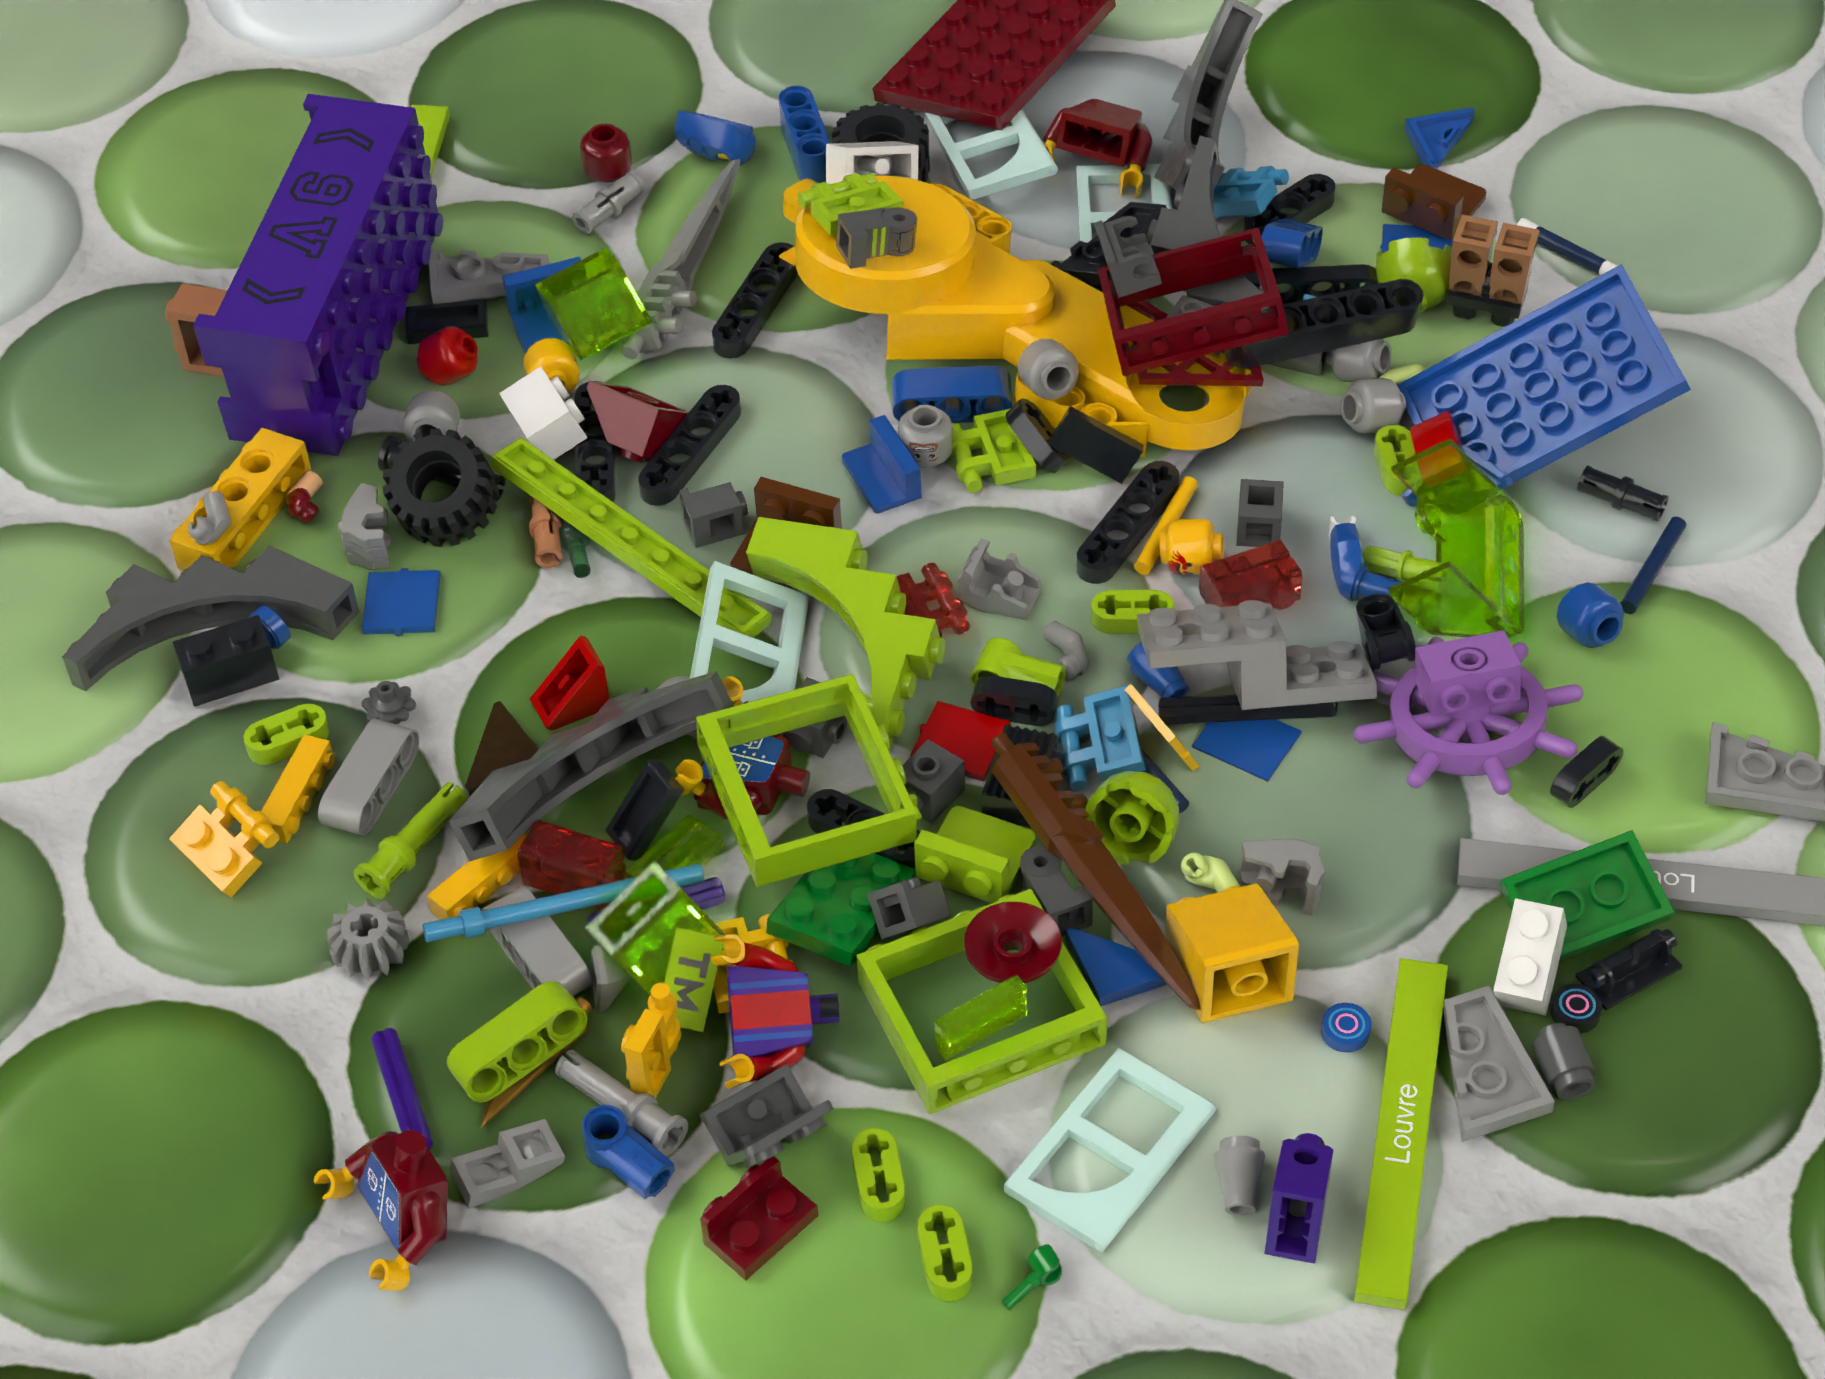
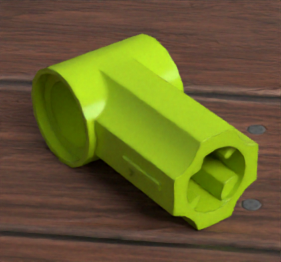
(1006, 660)

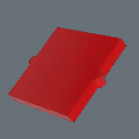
(964, 735)

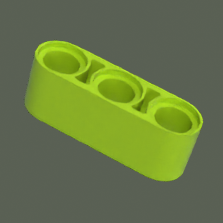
(517, 1041)

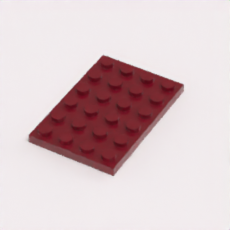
(989, 57)

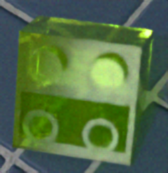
(592, 304)
(642, 924)

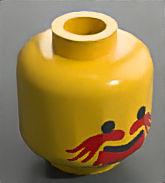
(1190, 545)

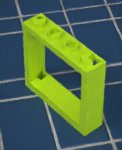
(785, 713)
(992, 1065)

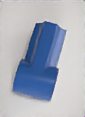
(625, 1154)

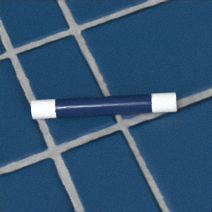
(1569, 250)

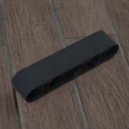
(1336, 323)

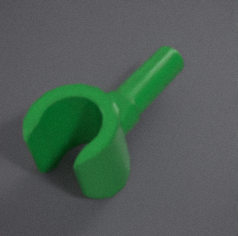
(1045, 1272)

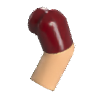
(299, 497)

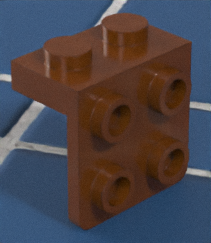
(1430, 199)

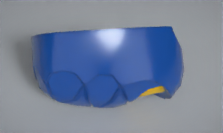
(714, 137)

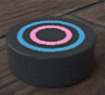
(1576, 1007)

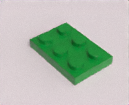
(1603, 891)
(831, 907)

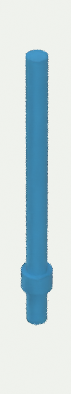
(474, 922)

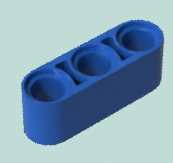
(803, 132)
(1292, 242)
(955, 390)

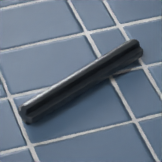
(1227, 708)

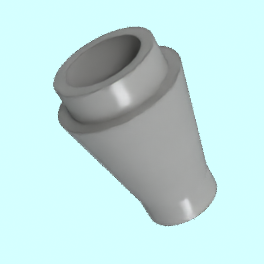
(1240, 1172)

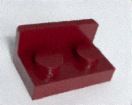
(756, 1218)

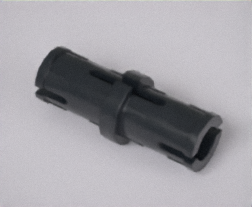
(1622, 493)

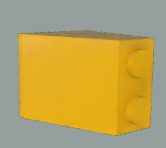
(1233, 951)

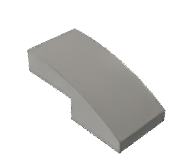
(516, 1160)

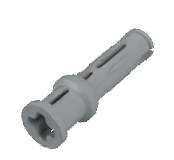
(640, 1109)

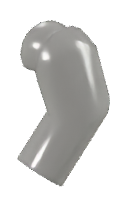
(215, 523)
(1072, 646)

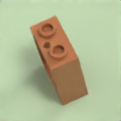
(182, 314)

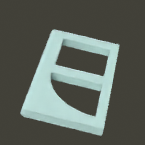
(1027, 165)
(1111, 174)
(782, 659)
(1101, 1214)

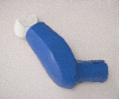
(1349, 566)

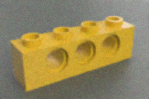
(254, 494)

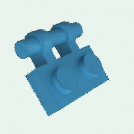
(1247, 191)
(1113, 737)

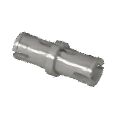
(608, 202)

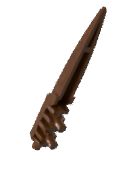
(1066, 833)

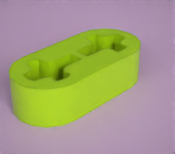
(1387, 457)
(1126, 607)
(284, 733)
(888, 1173)
(955, 1251)

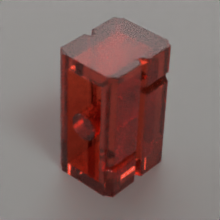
(1255, 574)
(568, 860)

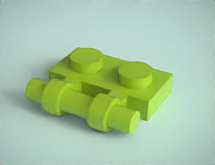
(847, 196)
(1002, 450)

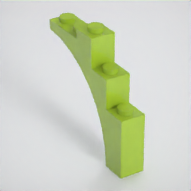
(833, 570)

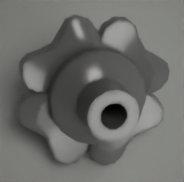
(389, 702)

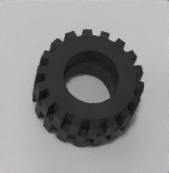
(886, 124)
(423, 462)

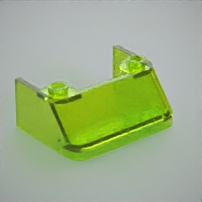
(1475, 537)

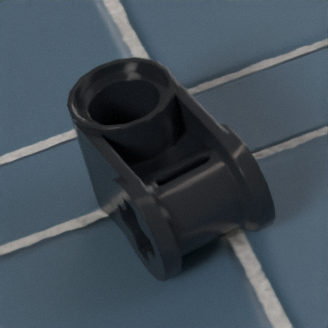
(1384, 631)

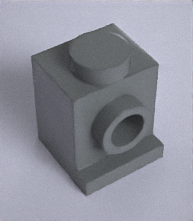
(1259, 512)
(713, 513)
(907, 906)

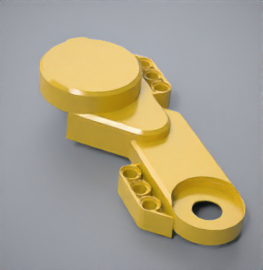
(975, 300)

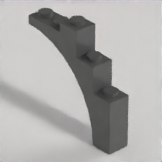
(1206, 89)
(1194, 223)
(207, 595)
(573, 758)

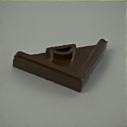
(500, 746)

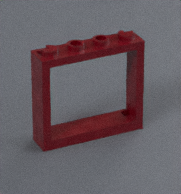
(1205, 329)

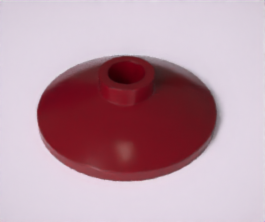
(1008, 928)

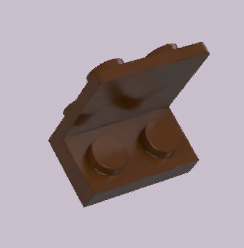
(792, 504)

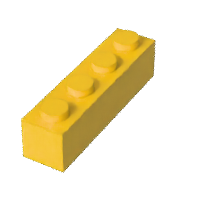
(298, 785)
(474, 882)

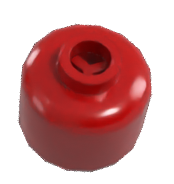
(447, 356)

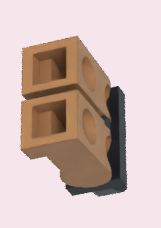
(1487, 285)

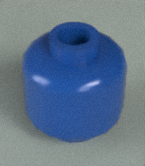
(1590, 615)

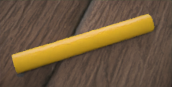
(1173, 511)

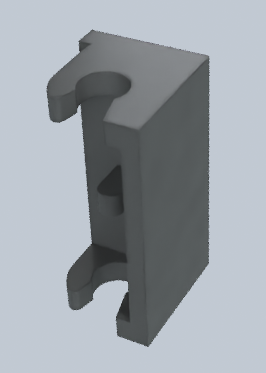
(1127, 258)

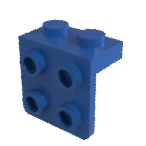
(526, 305)

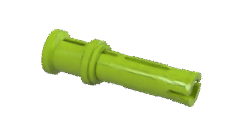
(399, 852)

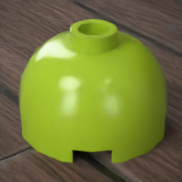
(1417, 262)
(1134, 816)

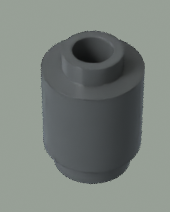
(1564, 1061)

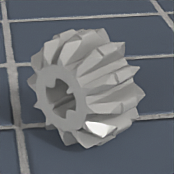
(367, 938)

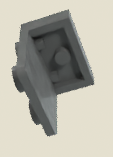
(759, 1116)

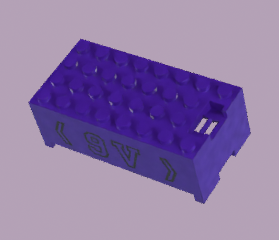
(325, 276)

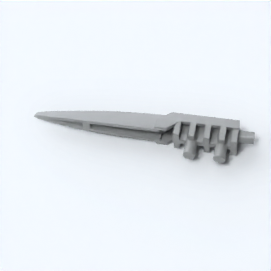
(671, 279)

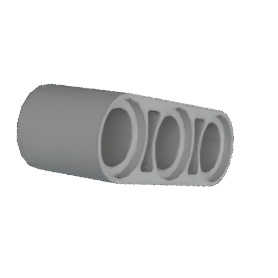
(368, 777)
(540, 948)

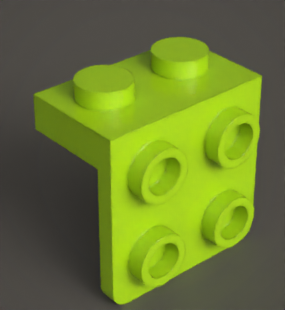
(973, 854)

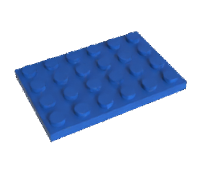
(1553, 377)

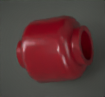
(605, 153)

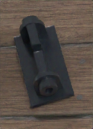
(1632, 968)

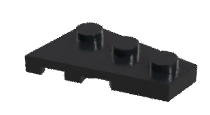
(1089, 257)

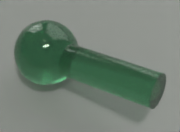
(575, 542)

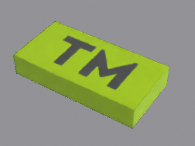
(692, 975)

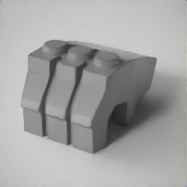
(363, 529)
(998, 584)
(1282, 868)

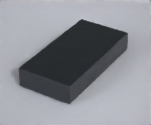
(430, 318)
(1095, 444)
(644, 809)

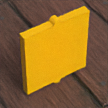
(1162, 728)

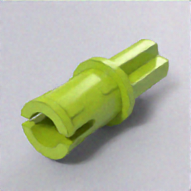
(1396, 564)

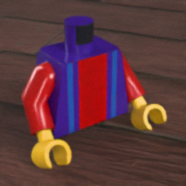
(768, 1010)

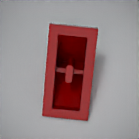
(572, 688)

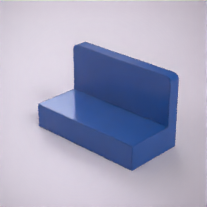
(884, 468)

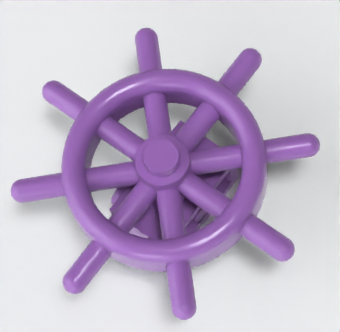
(1467, 692)

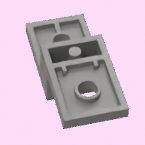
(1256, 655)

